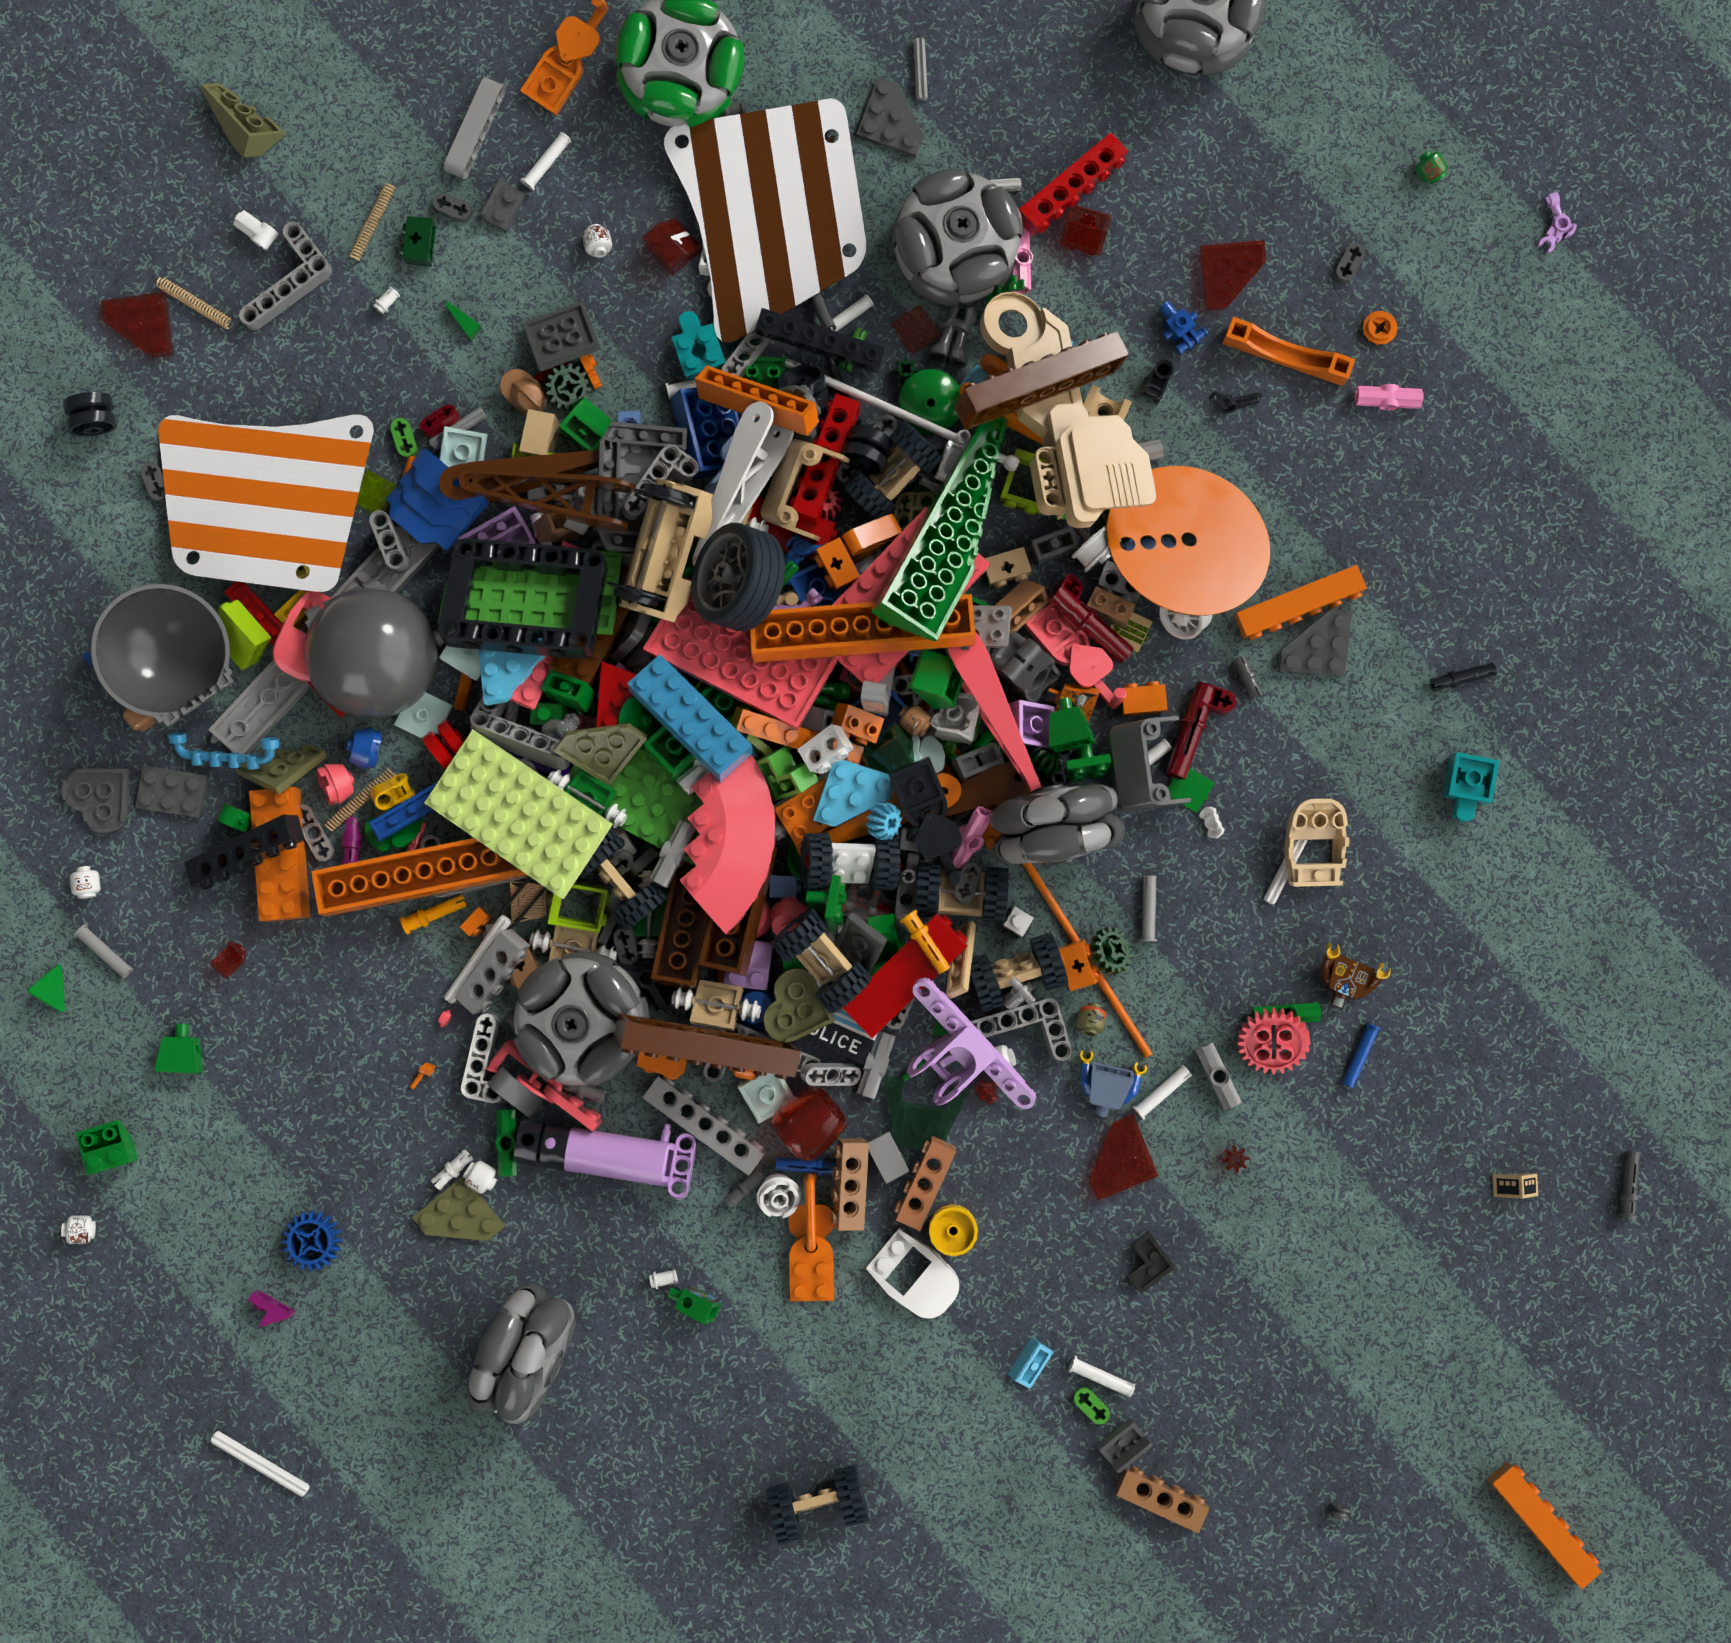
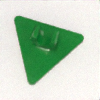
(50, 989)

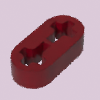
(435, 422)

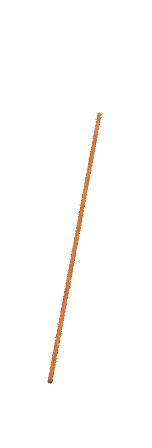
(1065, 925)

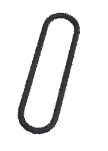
(527, 909)

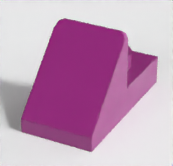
(275, 1310)

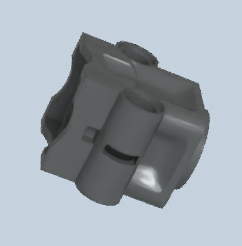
(1024, 667)

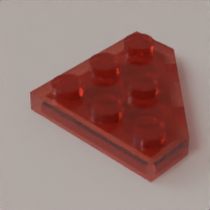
(1228, 270)
(142, 322)
(1122, 1160)

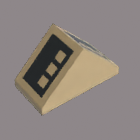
(1515, 1185)

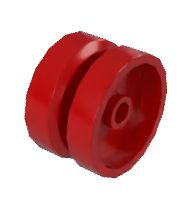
(446, 748)

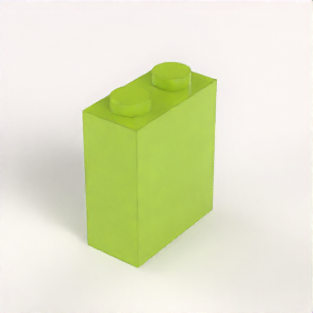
(244, 633)

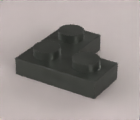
(1155, 1264)

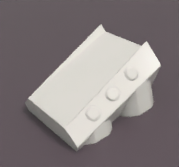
(959, 722)

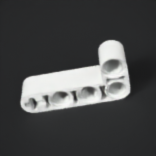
(485, 1057)

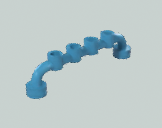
(217, 758)

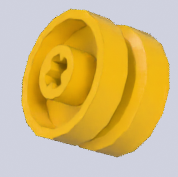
(953, 1216)

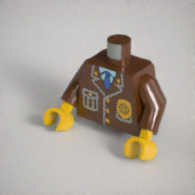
(1348, 977)

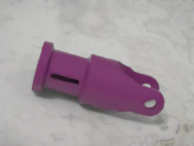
(351, 841)

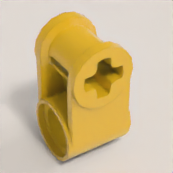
(393, 790)

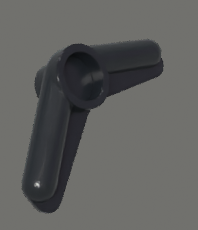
(1229, 404)

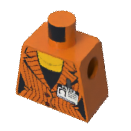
(1079, 695)

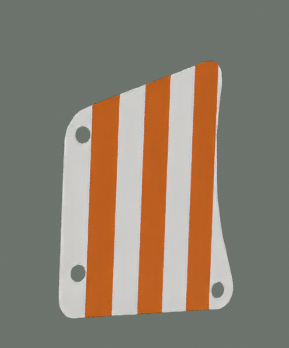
(263, 497)

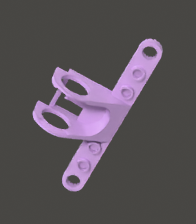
(968, 1048)

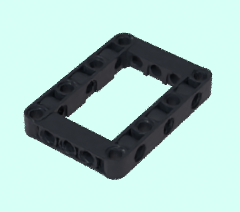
(518, 637)

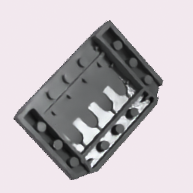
(626, 455)

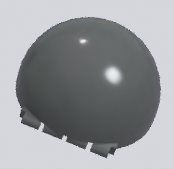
(160, 651)
(370, 651)

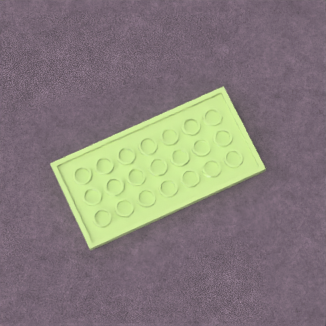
(518, 814)

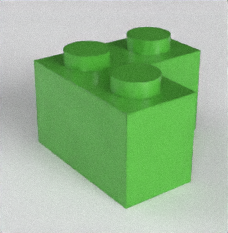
(784, 775)

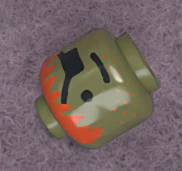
(1091, 1019)

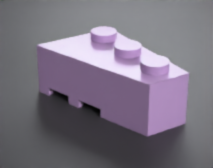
(505, 527)

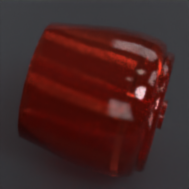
(809, 1123)

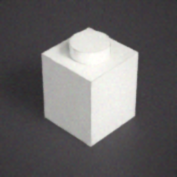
(1018, 921)

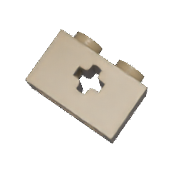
(1016, 559)

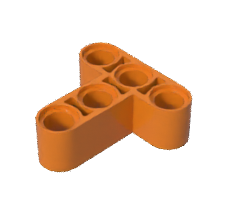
(869, 537)

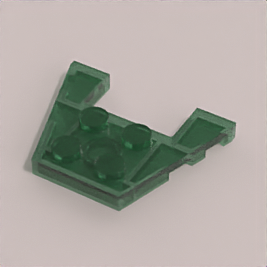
(918, 1122)

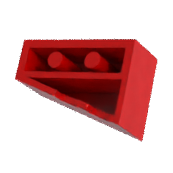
(612, 693)

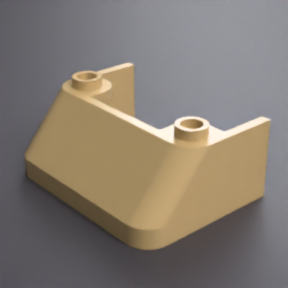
(775, 504)

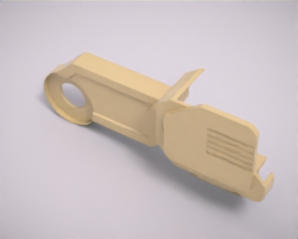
(1088, 459)

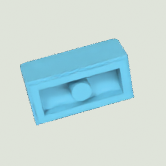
(1030, 1363)

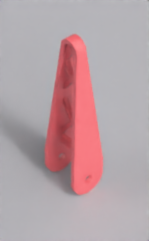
(983, 683)

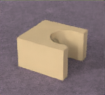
(1096, 402)
(539, 433)

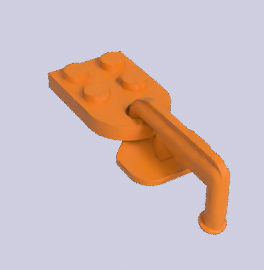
(552, 79)
(811, 1267)

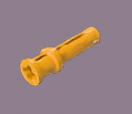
(423, 917)
(921, 930)

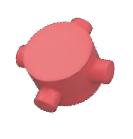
(445, 1018)

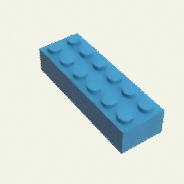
(690, 718)

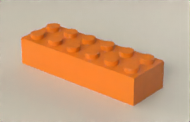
(281, 879)

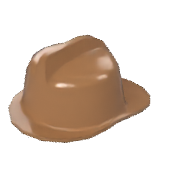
(523, 391)

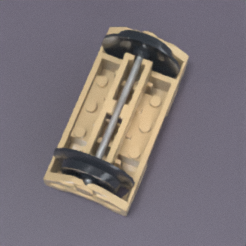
(664, 549)

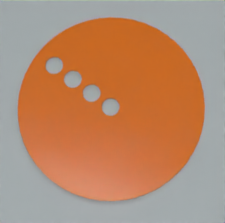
(1197, 579)

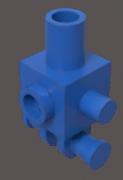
(1180, 325)

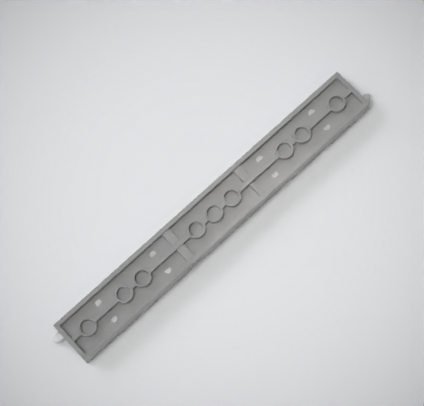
(277, 692)

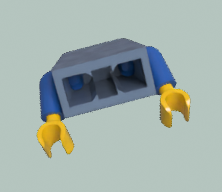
(1108, 1084)

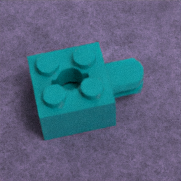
(697, 346)
(1469, 782)

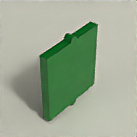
(1194, 787)

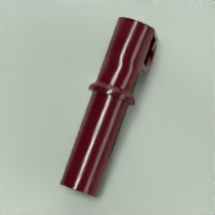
(1066, 599)
(1202, 703)

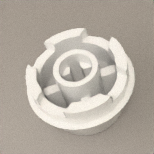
(778, 1196)

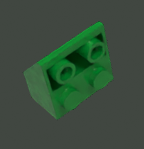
(585, 425)
(936, 680)
(106, 1147)

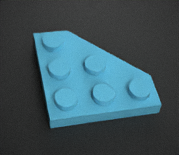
(504, 673)
(851, 791)

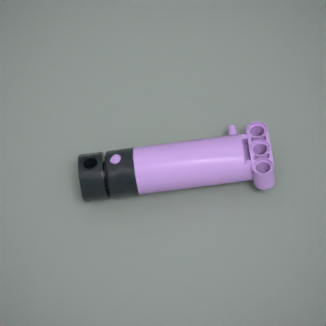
(606, 1154)

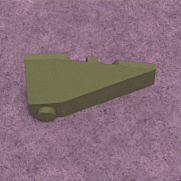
(243, 127)

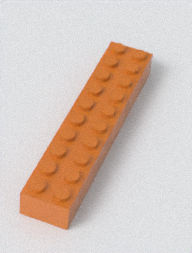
(849, 631)
(408, 876)

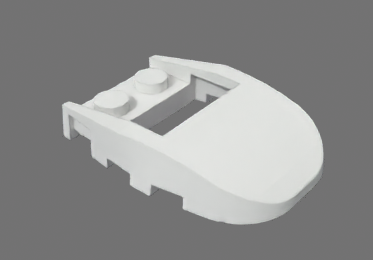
(931, 1291)

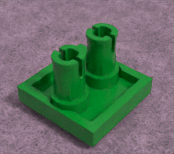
(765, 370)
(1087, 765)
(829, 902)

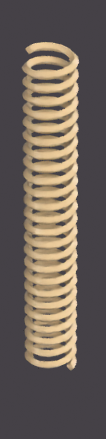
(367, 221)
(187, 302)
(363, 801)

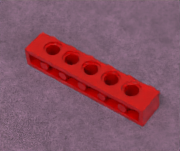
(1108, 148)
(838, 408)

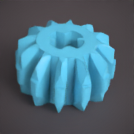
(884, 821)

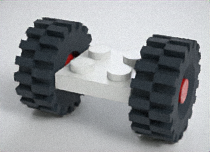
(855, 863)

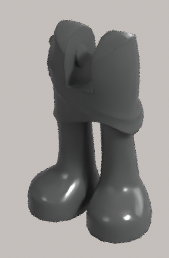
(940, 350)

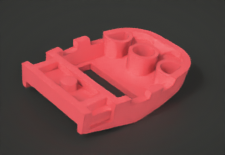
(289, 645)

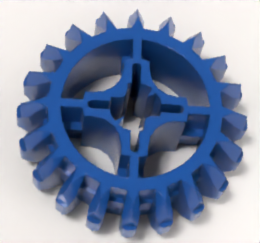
(303, 1235)

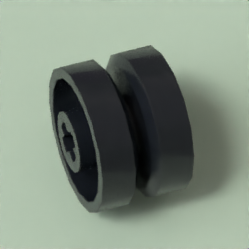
(807, 375)
(89, 414)
(867, 449)

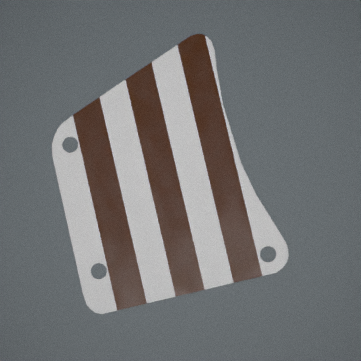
(771, 207)

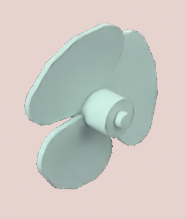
(929, 747)

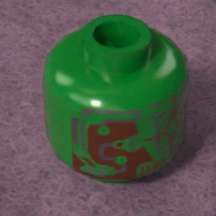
(1431, 167)

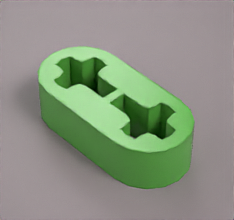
(399, 439)
(1095, 1401)

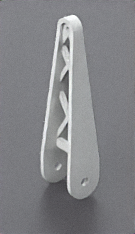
(747, 468)

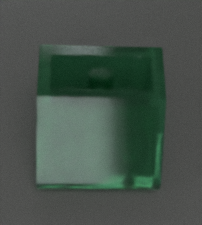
(891, 751)

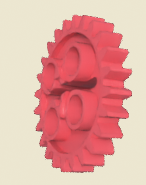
(1295, 1041)

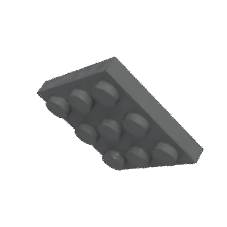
(561, 336)

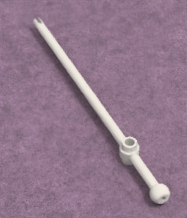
(961, 438)

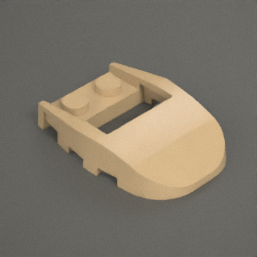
(1317, 820)

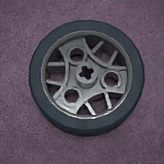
(738, 577)

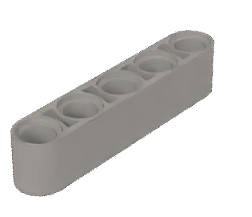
(474, 128)

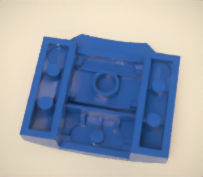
(425, 510)

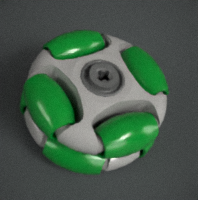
(678, 61)

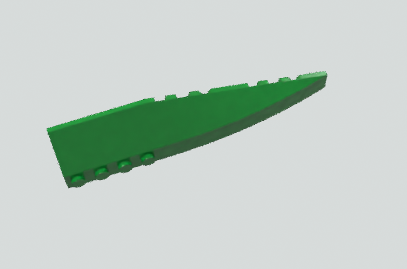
(945, 543)

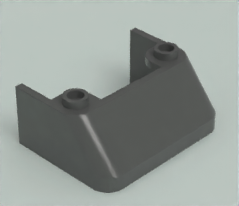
(1132, 768)

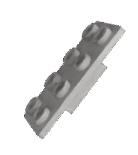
(992, 626)

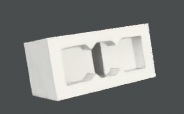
(823, 744)

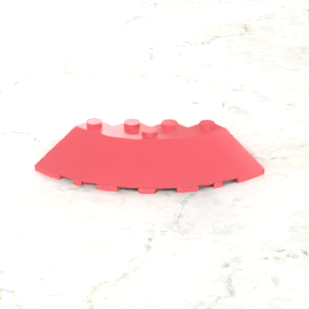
(732, 844)

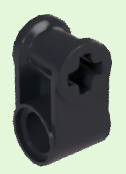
(1156, 383)

